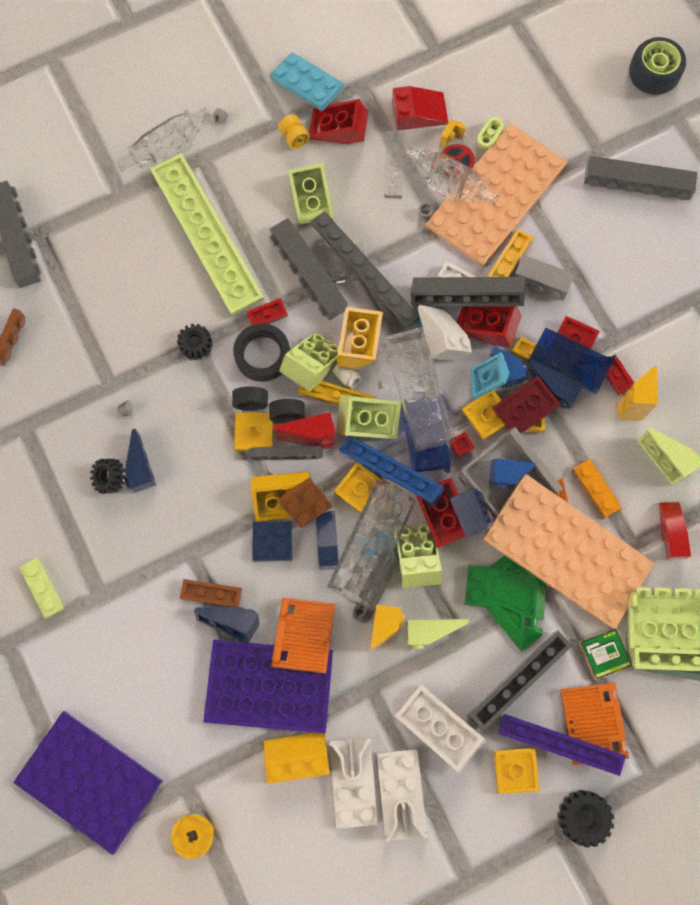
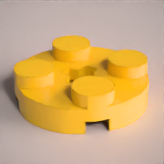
(180, 839)

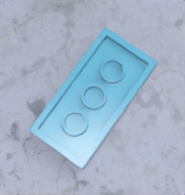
(307, 81)

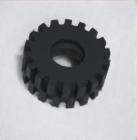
(601, 823)

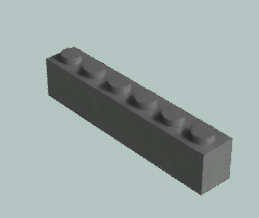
(640, 178)
(16, 239)
(308, 268)
(468, 291)
(519, 680)

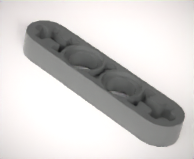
(285, 453)
(368, 612)

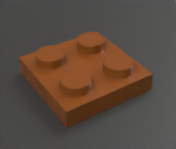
(305, 502)

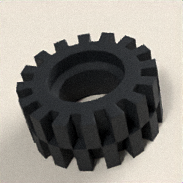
(194, 331)
(115, 479)

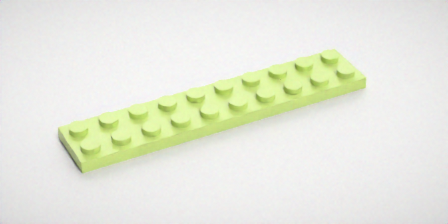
(207, 234)

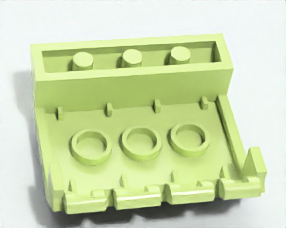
(664, 629)

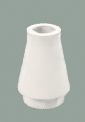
(347, 376)

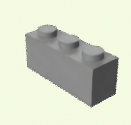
(544, 277)

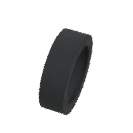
(251, 333)

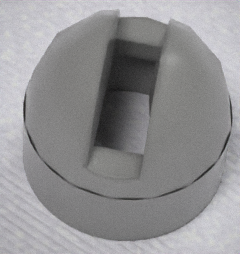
(220, 115)
(429, 207)
(125, 408)

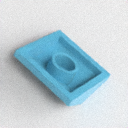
(488, 375)

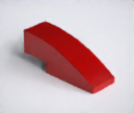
(674, 531)

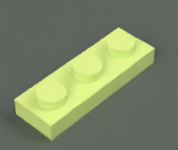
(41, 588)

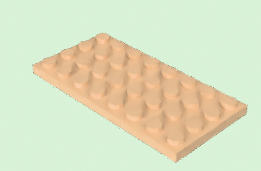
(520, 174)
(568, 551)

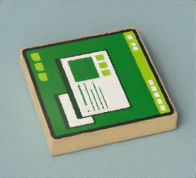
(605, 654)

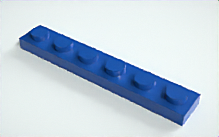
(392, 470)

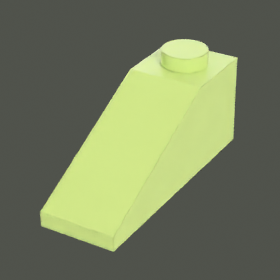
(425, 632)

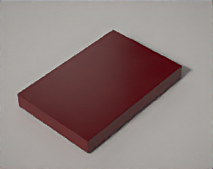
(526, 405)

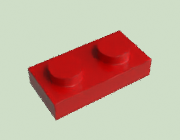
(268, 312)
(619, 377)

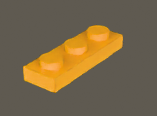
(597, 488)

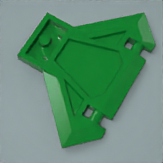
(510, 597)

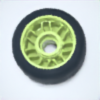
(657, 65)

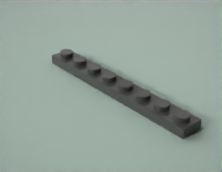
(365, 270)

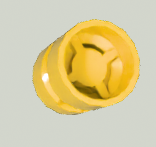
(293, 131)

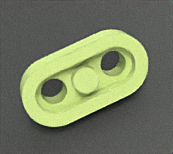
(488, 134)

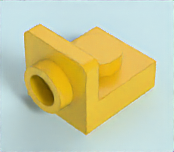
(453, 129)

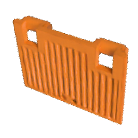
(304, 635)
(593, 718)

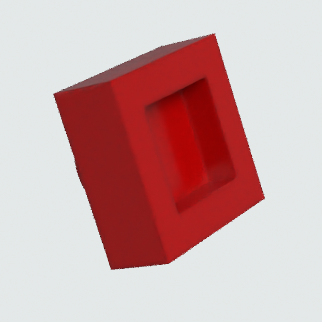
(462, 445)

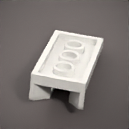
(440, 728)
(353, 783)
(401, 795)

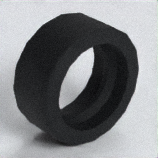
(250, 398)
(286, 410)

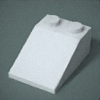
(443, 334)

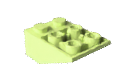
(310, 361)
(418, 557)

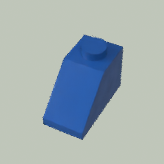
(516, 368)
(508, 472)

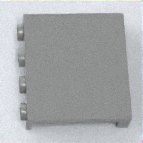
(509, 447)

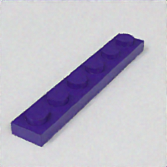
(562, 744)

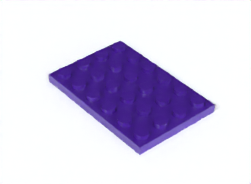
(253, 694)
(88, 782)

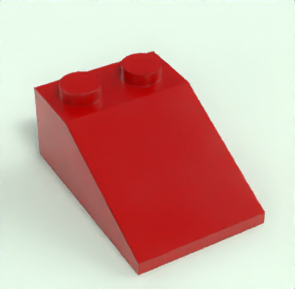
(418, 108)
(340, 122)
(490, 323)
(309, 431)
(442, 517)

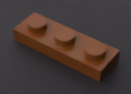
(10, 334)
(211, 593)

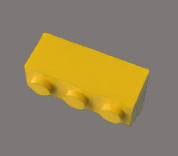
(359, 338)
(640, 398)
(268, 489)
(386, 625)
(296, 757)

